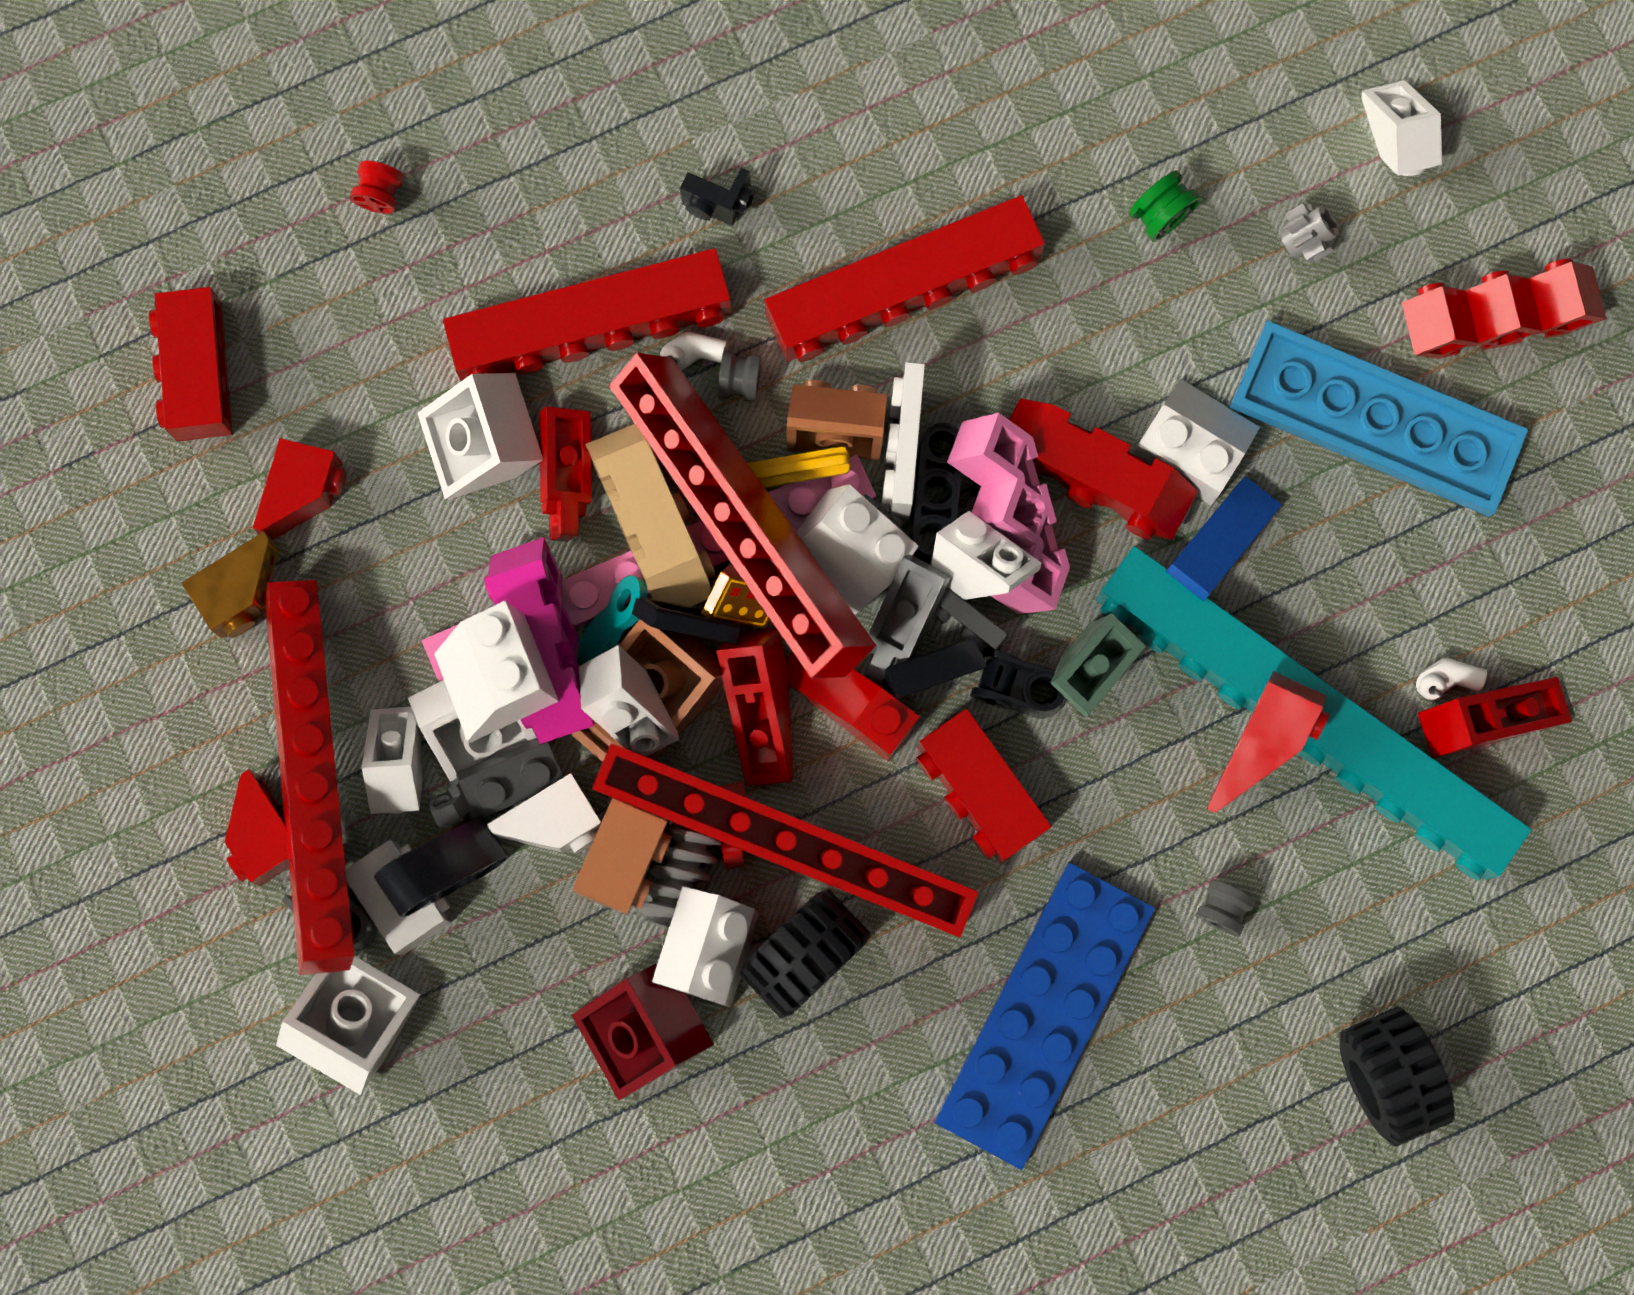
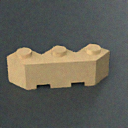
(651, 518)

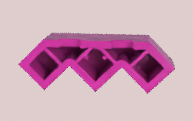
(533, 585)

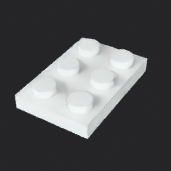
(903, 441)

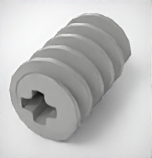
(679, 871)

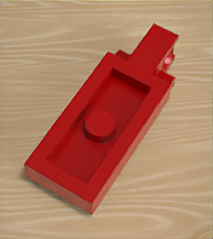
(564, 469)

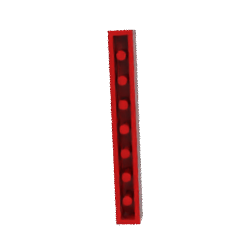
(742, 517)
(308, 778)
(784, 840)

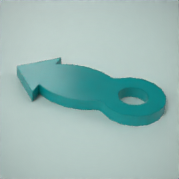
(609, 623)

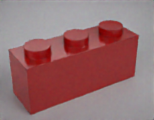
(191, 364)
(981, 787)

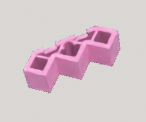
(1013, 503)

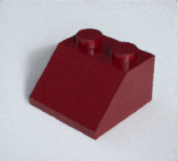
(641, 1031)

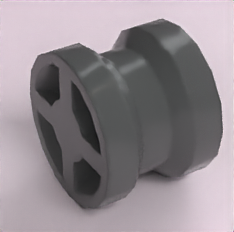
(739, 376)
(1225, 908)

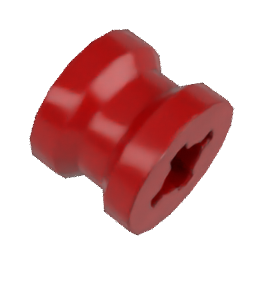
(377, 187)

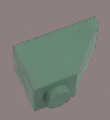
(1096, 662)

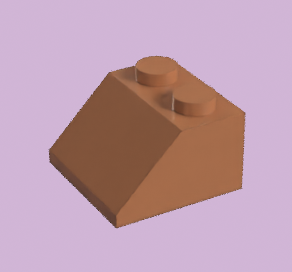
(836, 417)
(621, 858)

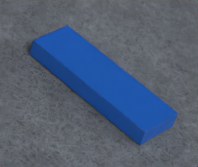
(1223, 538)

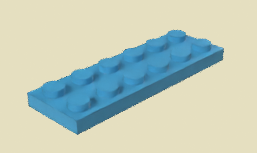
(1379, 418)

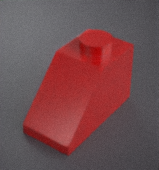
(298, 487)
(256, 832)

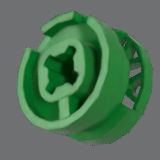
(1165, 205)

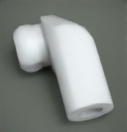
(693, 346)
(1446, 674)

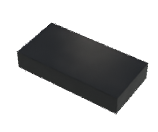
(684, 620)

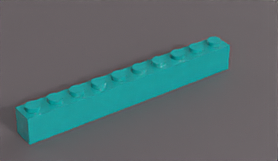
(1353, 742)

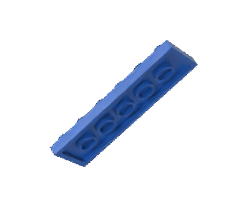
(1044, 1016)

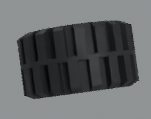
(804, 953)
(1397, 1076)

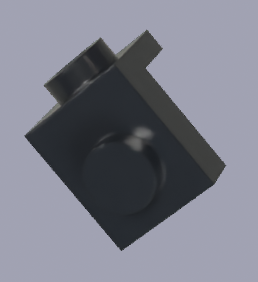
(710, 200)

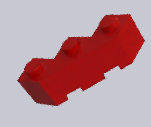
(1503, 309)
(1104, 472)

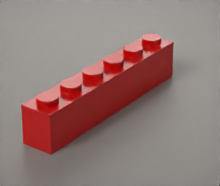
(904, 279)
(590, 316)

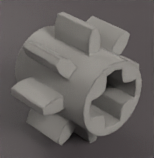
(1309, 232)

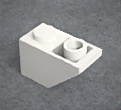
(980, 559)
(625, 702)

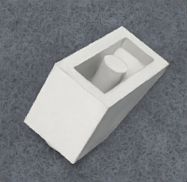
(1404, 127)
(393, 761)
(551, 819)

